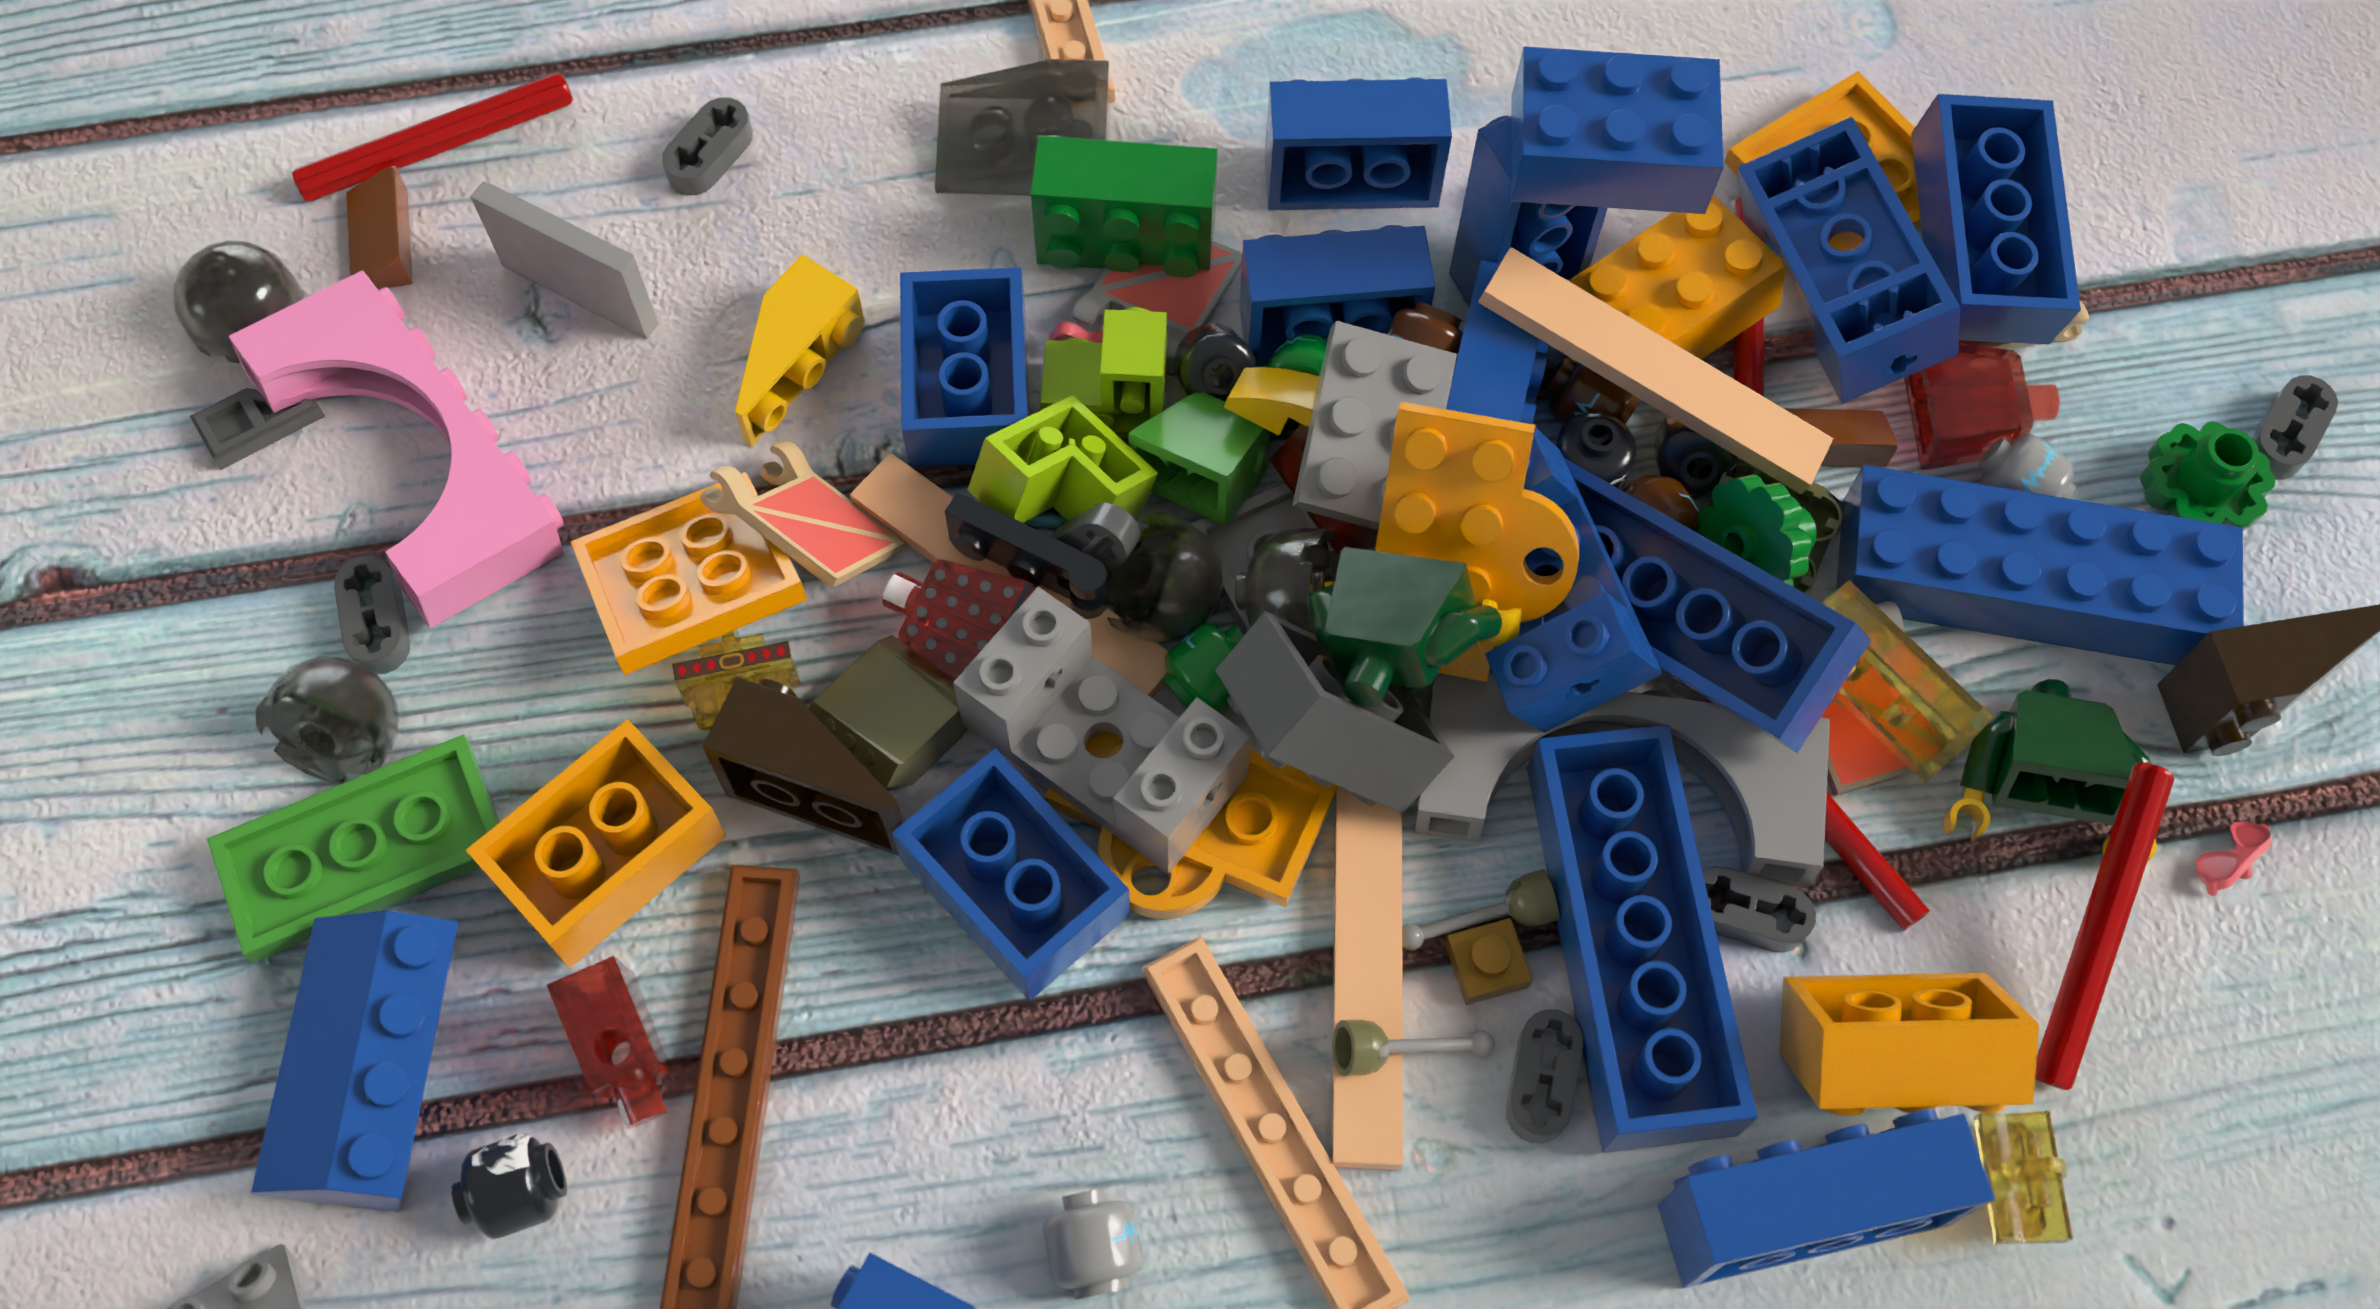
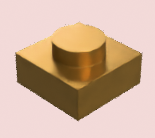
(1488, 961)

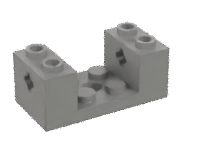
(1045, 695)

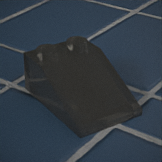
(995, 119)

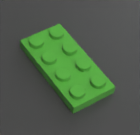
(353, 847)

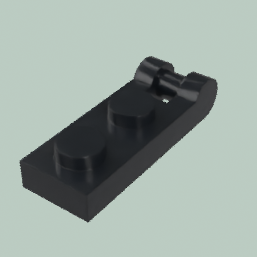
(1027, 554)

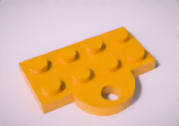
(1463, 499)
(1251, 843)

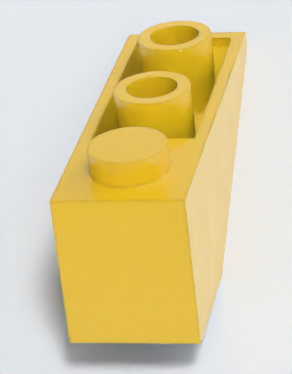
(796, 335)

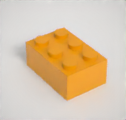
(1691, 278)
(598, 842)
(1908, 1042)

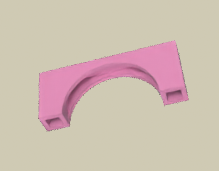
(487, 519)

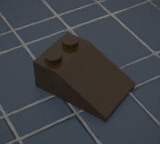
(2254, 672)
(788, 762)

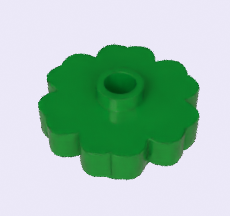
(2208, 475)
(1760, 526)

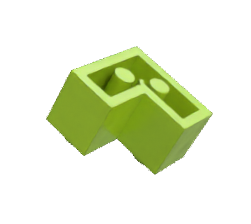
(1116, 378)
(1061, 462)

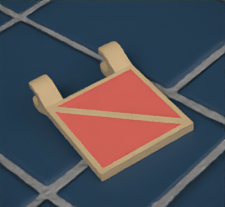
(805, 517)

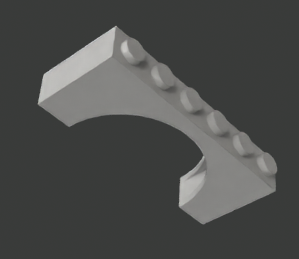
(1763, 786)

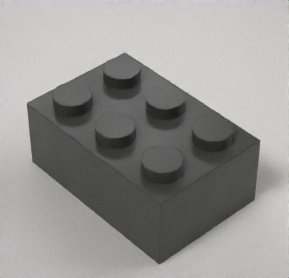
(1303, 719)

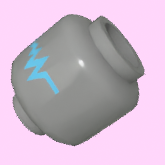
(2027, 466)
(1093, 1244)

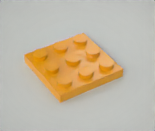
(1877, 119)
(682, 578)

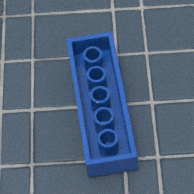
(2040, 565)
(1722, 620)
(1639, 940)

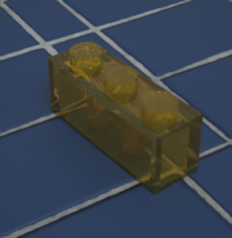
(1904, 692)

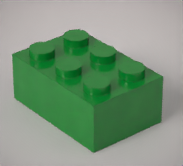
(1123, 205)

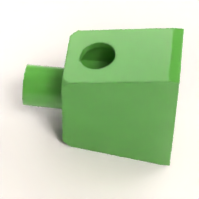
(1203, 455)

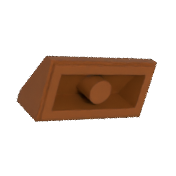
(380, 229)
(1857, 436)

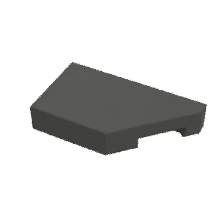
(247, 424)

